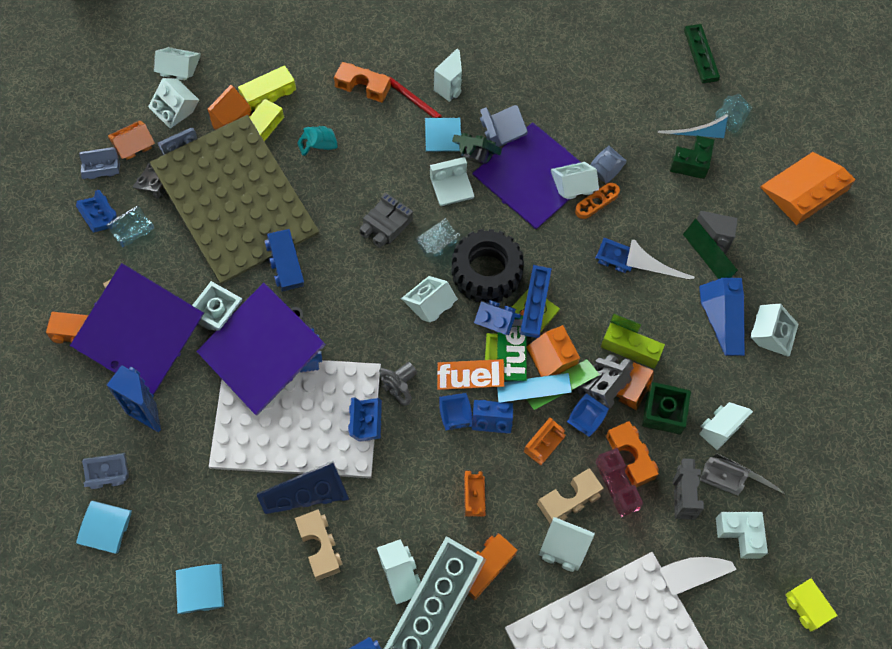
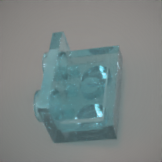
(737, 110)
(130, 226)
(437, 238)

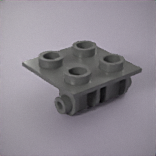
(150, 182)

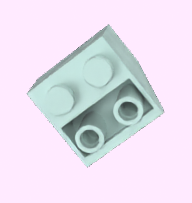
(173, 101)

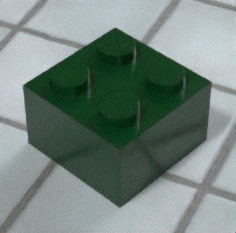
(666, 408)

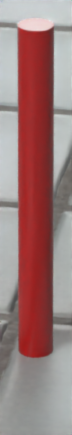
(414, 99)

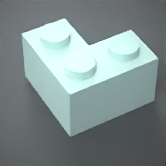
(747, 528)
(399, 570)

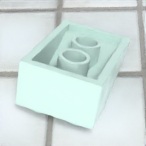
(566, 544)

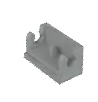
(724, 476)

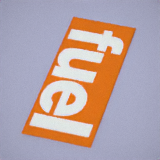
(470, 374)

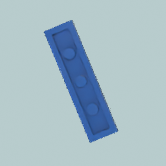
(535, 301)

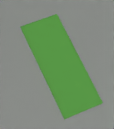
(578, 375)

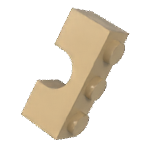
(586, 488)
(325, 561)

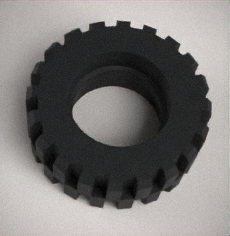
(487, 244)

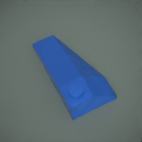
(725, 311)

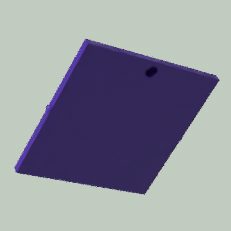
(524, 175)
(137, 327)
(260, 348)

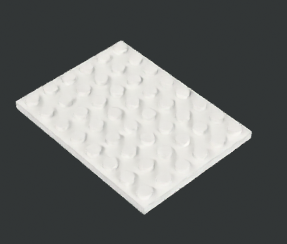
(300, 426)
(615, 612)

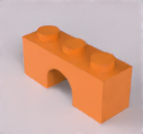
(351, 75)
(627, 438)

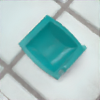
(318, 138)

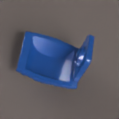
(455, 411)
(588, 415)

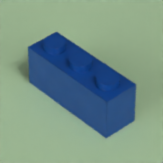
(284, 260)

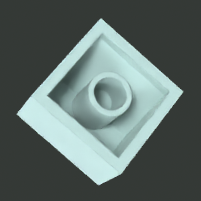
(176, 63)
(448, 77)
(575, 180)
(430, 298)
(217, 306)
(774, 329)
(724, 424)

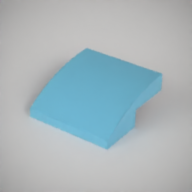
(440, 133)
(103, 526)
(199, 588)

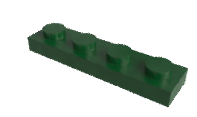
(701, 53)

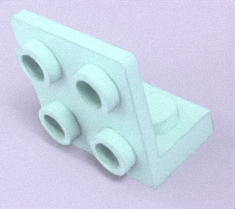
(451, 181)

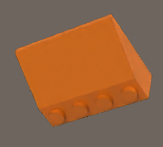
(808, 186)

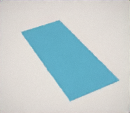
(534, 387)

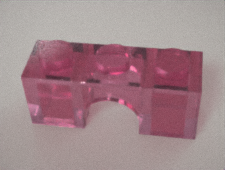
(613, 473)

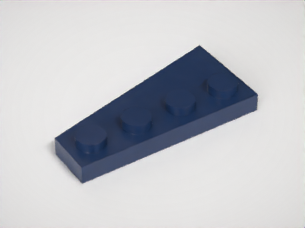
(308, 489)

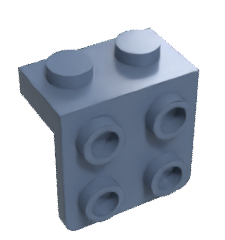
(504, 125)
(177, 141)

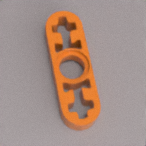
(597, 194)

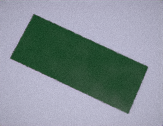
(709, 251)

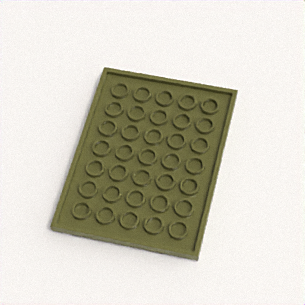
(232, 197)

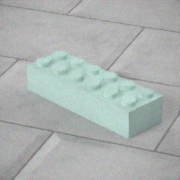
(437, 598)

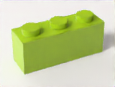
(632, 345)

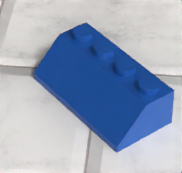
(135, 397)

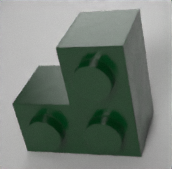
(693, 161)

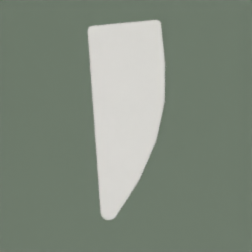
(694, 572)

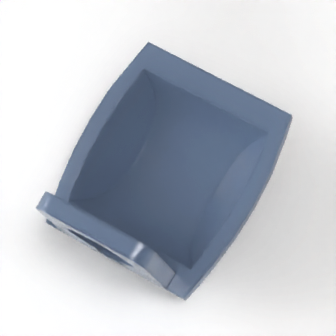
(608, 164)

